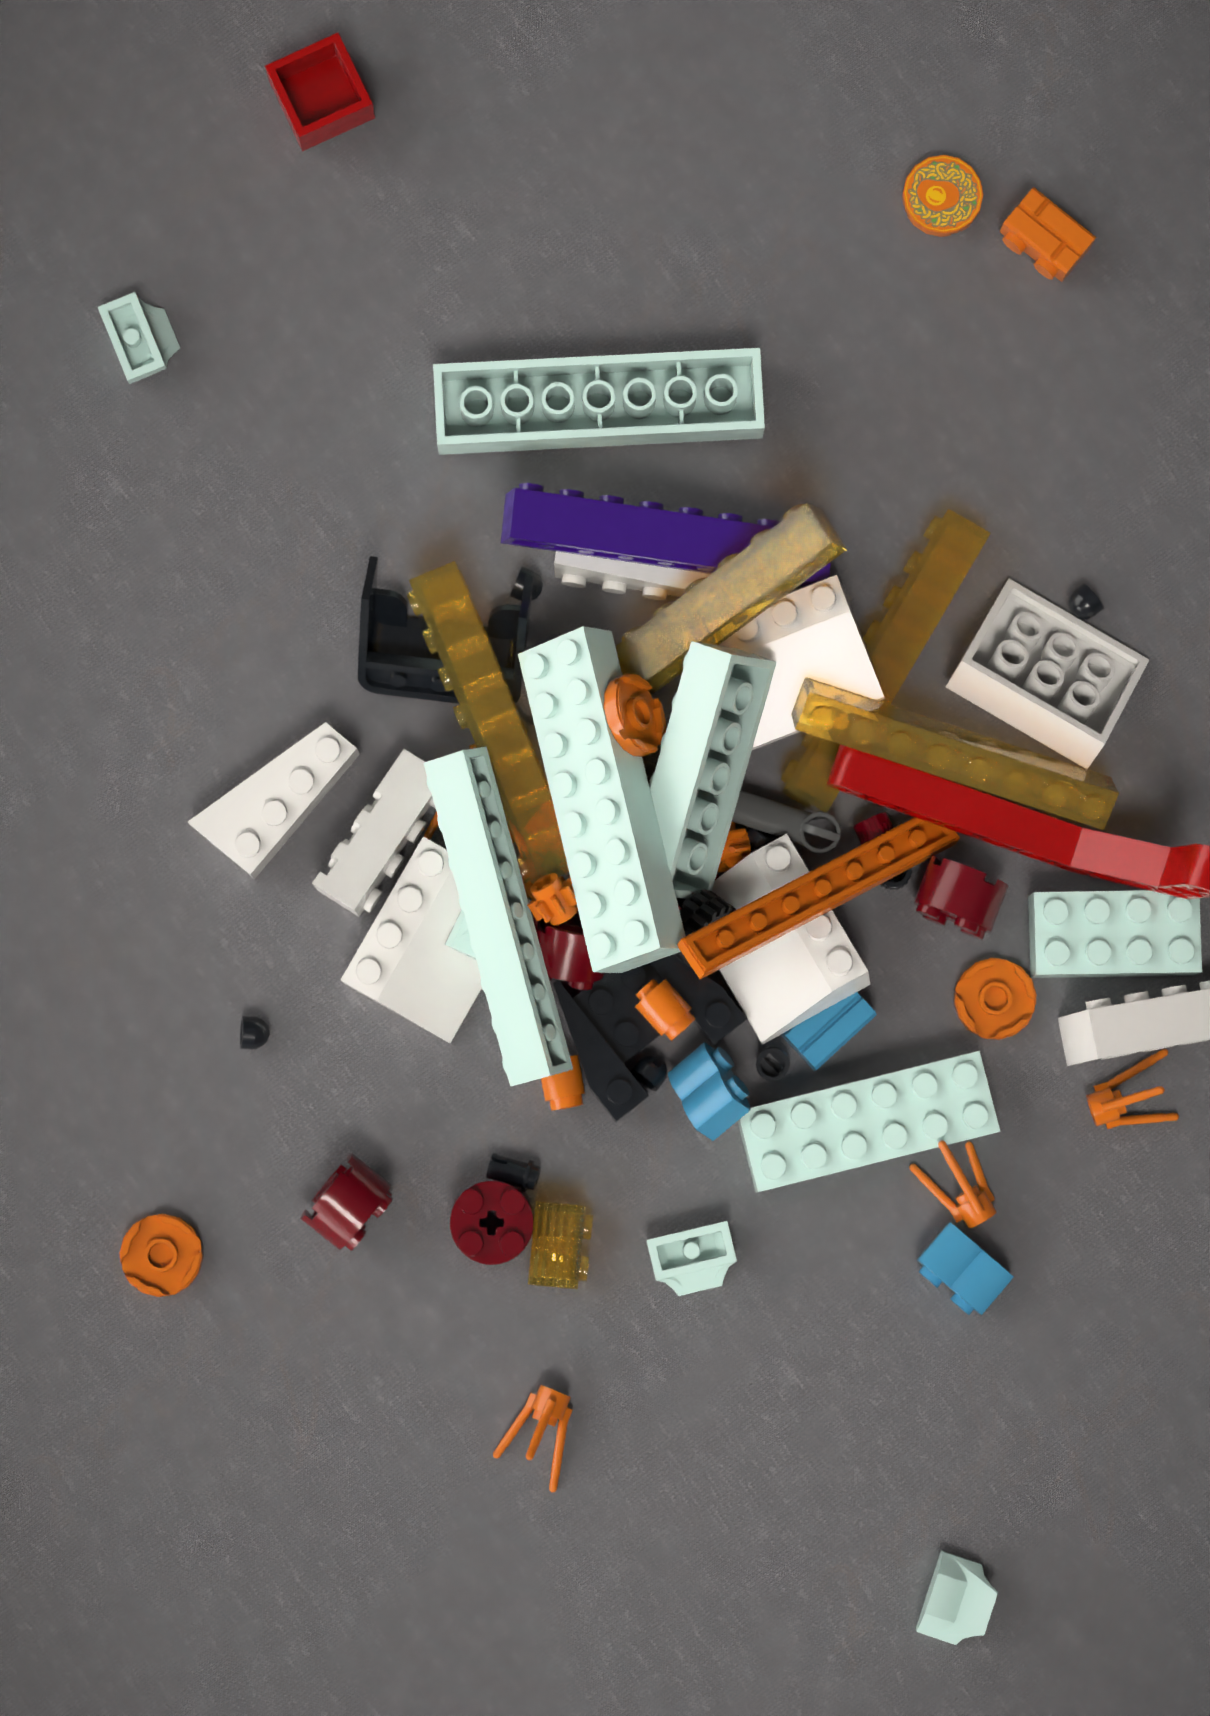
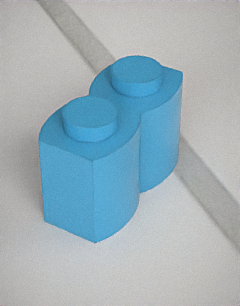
(710, 1090)
(964, 1269)

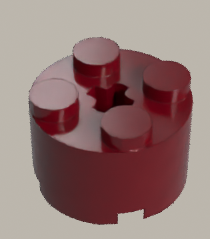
(959, 895)
(566, 953)
(347, 1203)
(475, 1205)

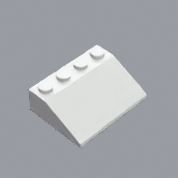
(810, 637)
(1048, 674)
(405, 950)
(798, 971)

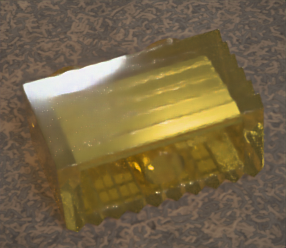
(558, 1245)

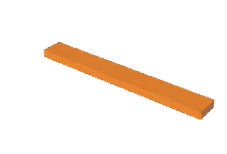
(813, 894)

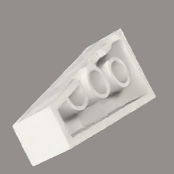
(620, 575)
(273, 802)
(379, 837)
(1137, 1024)

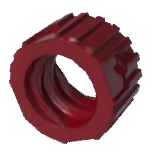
(872, 827)

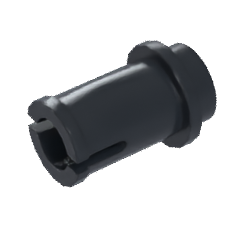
(514, 1172)

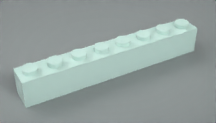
(498, 915)

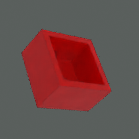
(320, 91)

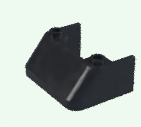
(395, 654)

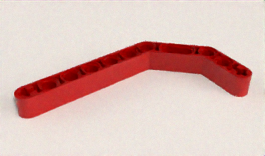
(1105, 856)

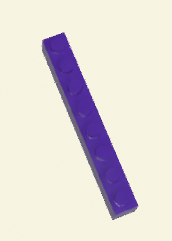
(627, 532)

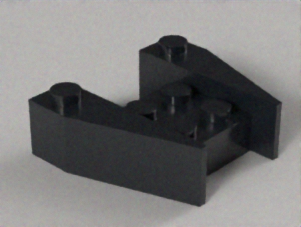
(612, 1031)

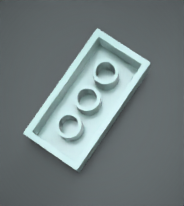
(1113, 934)

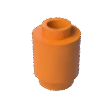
(664, 1008)
(565, 1088)

